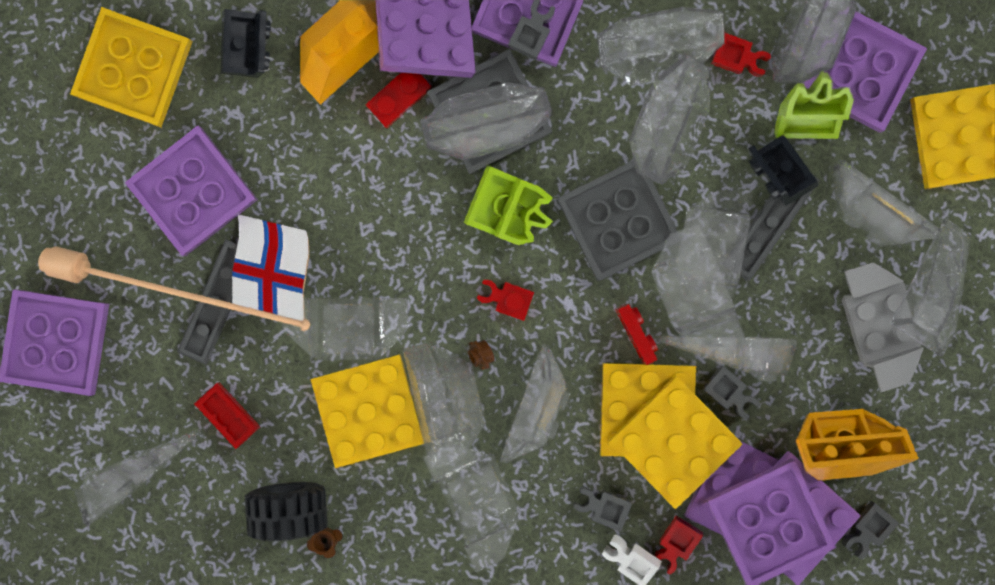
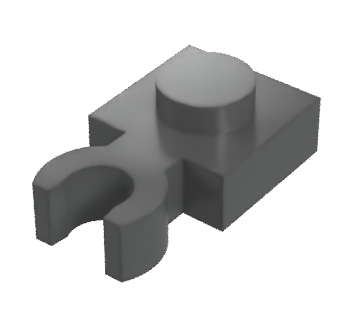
(531, 33)
(727, 390)
(607, 509)
(873, 526)

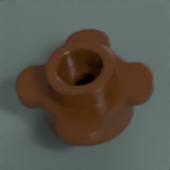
(480, 354)
(327, 549)

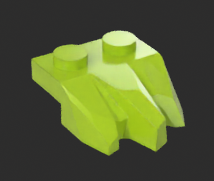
(814, 110)
(507, 207)

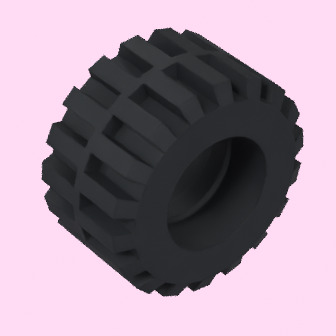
(286, 511)

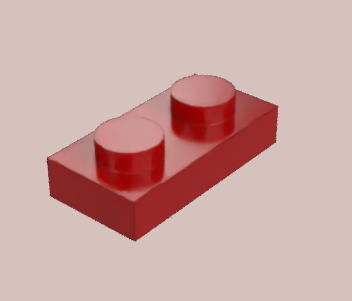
(398, 97)
(644, 345)

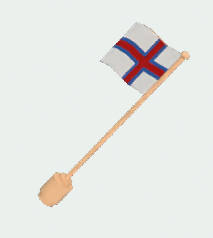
(265, 274)

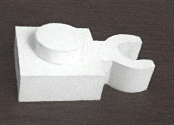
(634, 562)

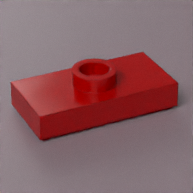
(227, 415)

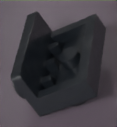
(244, 43)
(784, 170)

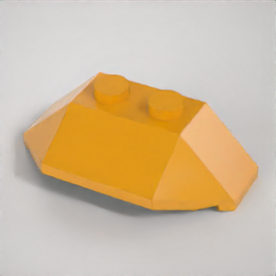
(338, 46)
(852, 444)

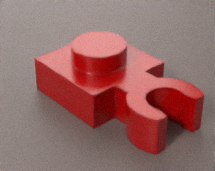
(736, 55)
(511, 300)
(678, 540)

